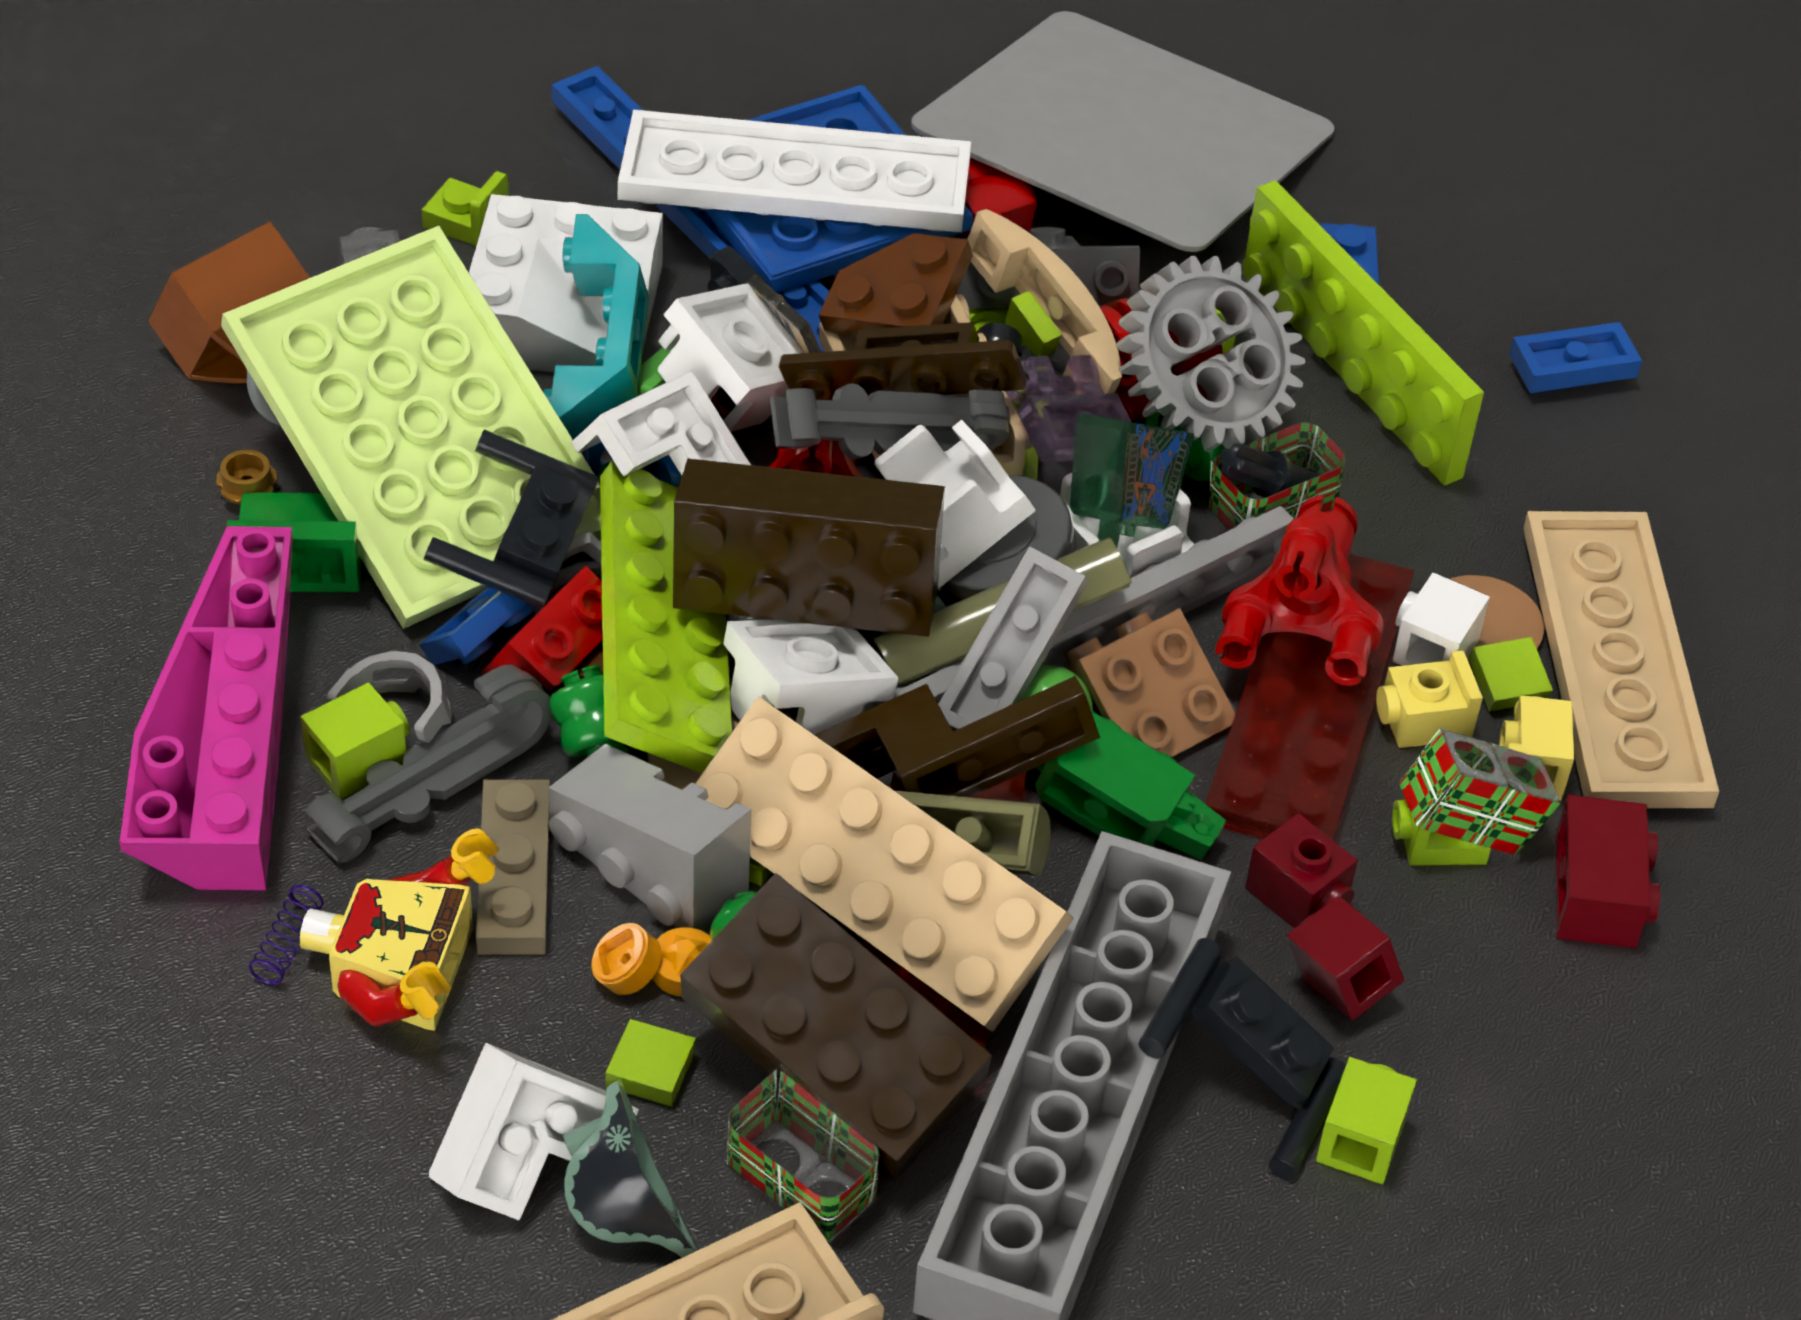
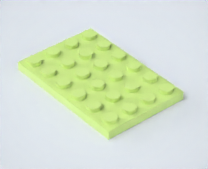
(384, 395)

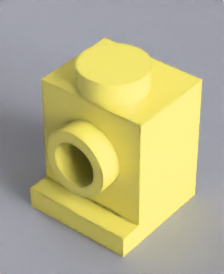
(1429, 697)
(1546, 731)

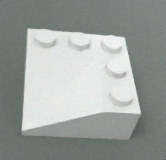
(525, 279)

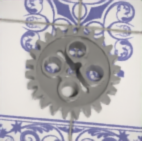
(1185, 302)

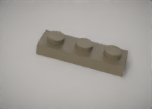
(515, 900)

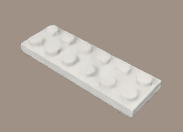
(795, 171)

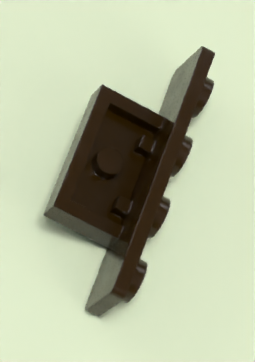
(910, 359)

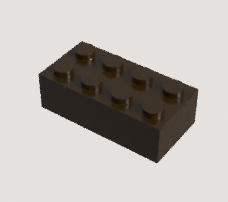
(807, 547)
(835, 1022)

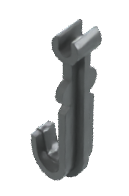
(884, 418)
(436, 769)

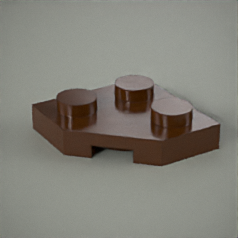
(898, 285)

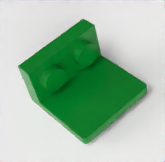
(322, 547)

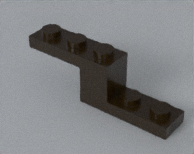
(930, 758)

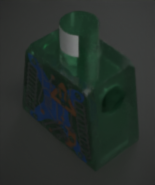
(1126, 475)

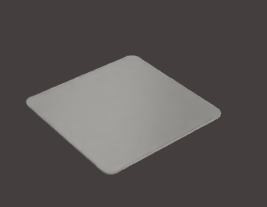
(1125, 129)

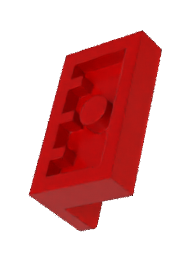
(558, 633)

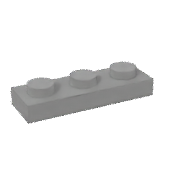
(1013, 639)

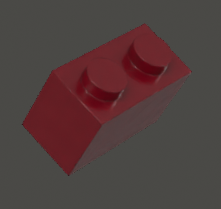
(1604, 871)

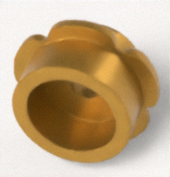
(245, 473)

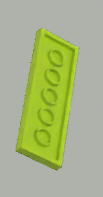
(1363, 334)
(660, 663)

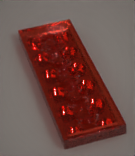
(1297, 727)

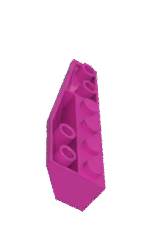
(214, 724)

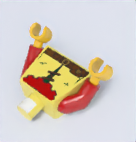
(403, 936)

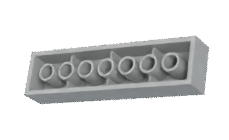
(1069, 1093)

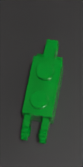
(1129, 792)

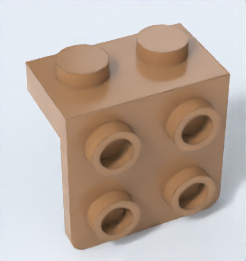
(1155, 683)

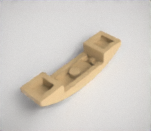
(1014, 257)

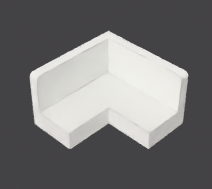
(665, 421)
(507, 1128)

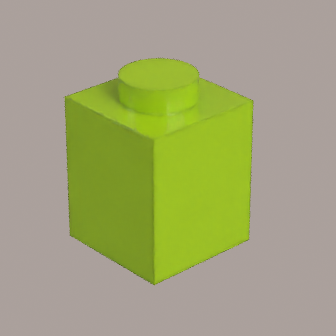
(351, 736)
(1366, 1120)

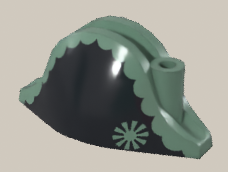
(616, 1184)

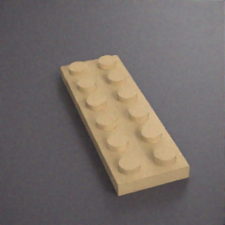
(1619, 659)
(884, 865)

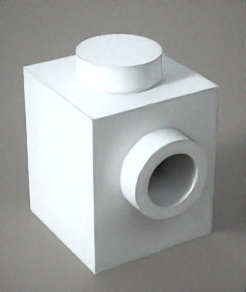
(1439, 621)

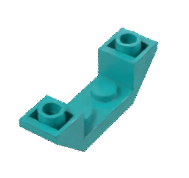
(608, 271)

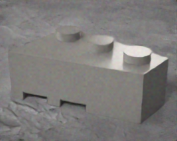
(652, 836)

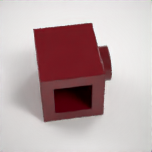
(1299, 871)
(1345, 957)

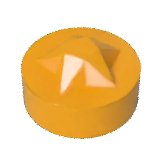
(678, 950)
(626, 959)

